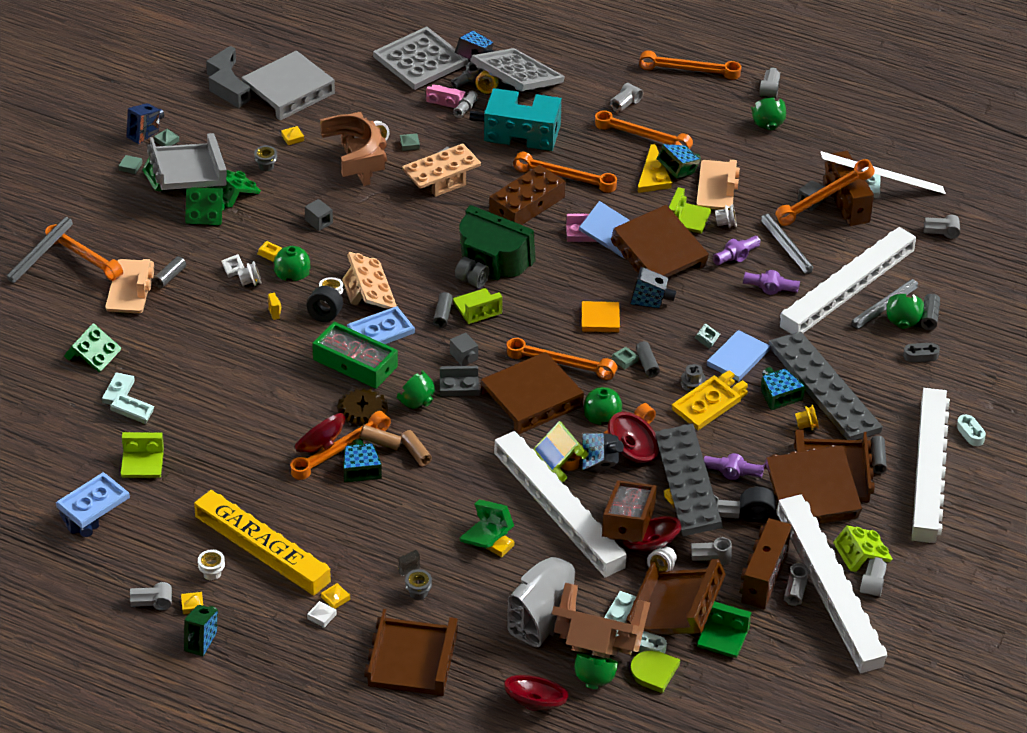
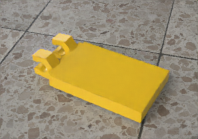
(710, 400)

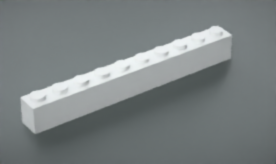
(847, 281)
(929, 466)
(560, 504)
(832, 585)

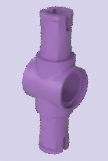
(736, 250)
(771, 282)
(733, 466)

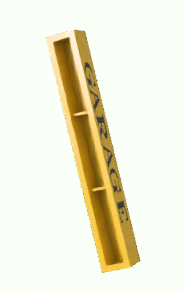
(262, 542)

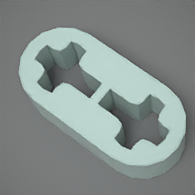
(968, 427)
(650, 641)

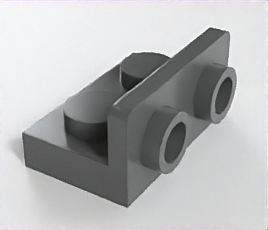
(459, 381)

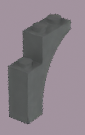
(223, 80)

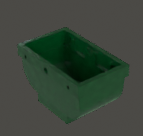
(499, 245)

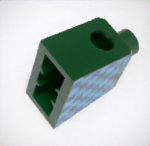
(678, 159)
(781, 388)
(361, 462)
(201, 623)

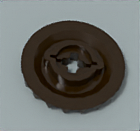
(351, 406)

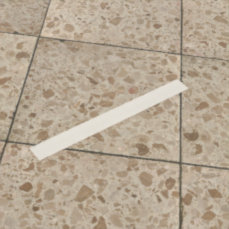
(847, 162)

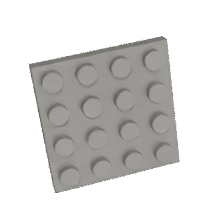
(420, 58)
(517, 69)

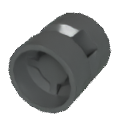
(472, 272)

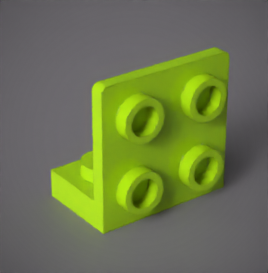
(692, 216)
(478, 305)
(142, 455)
(859, 544)

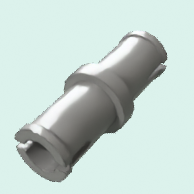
(465, 104)

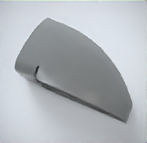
(532, 602)

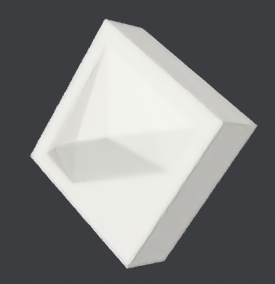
(232, 265)
(321, 614)

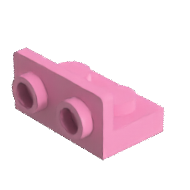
(444, 96)
(573, 233)

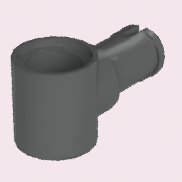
(467, 76)

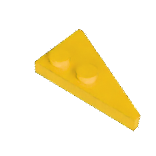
(654, 174)

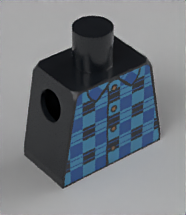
(473, 44)
(651, 289)
(602, 451)

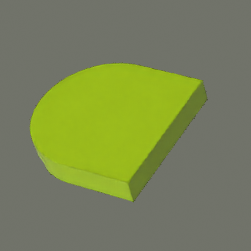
(654, 669)

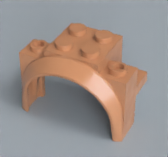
(363, 153)
(597, 633)

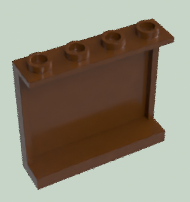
(659, 243)
(533, 392)
(857, 457)
(822, 480)
(679, 598)
(411, 655)

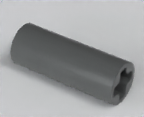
(169, 272)
(442, 310)
(647, 359)
(878, 454)

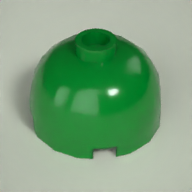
(769, 113)
(292, 263)
(904, 310)
(417, 391)
(602, 405)
(595, 670)

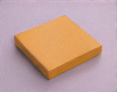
(600, 316)

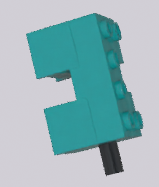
(508, 119)

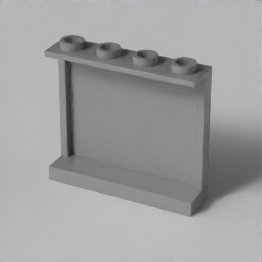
(290, 84)
(188, 164)

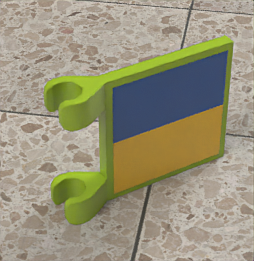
(557, 448)

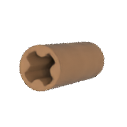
(380, 437)
(416, 448)

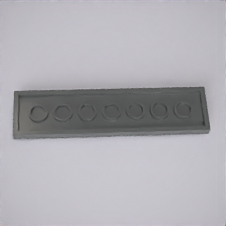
(825, 386)
(688, 480)

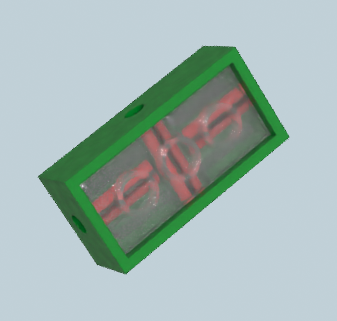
(355, 355)

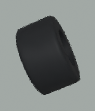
(330, 296)
(757, 504)

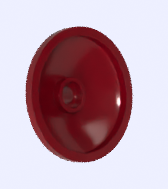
(321, 435)
(637, 436)
(658, 534)
(535, 692)

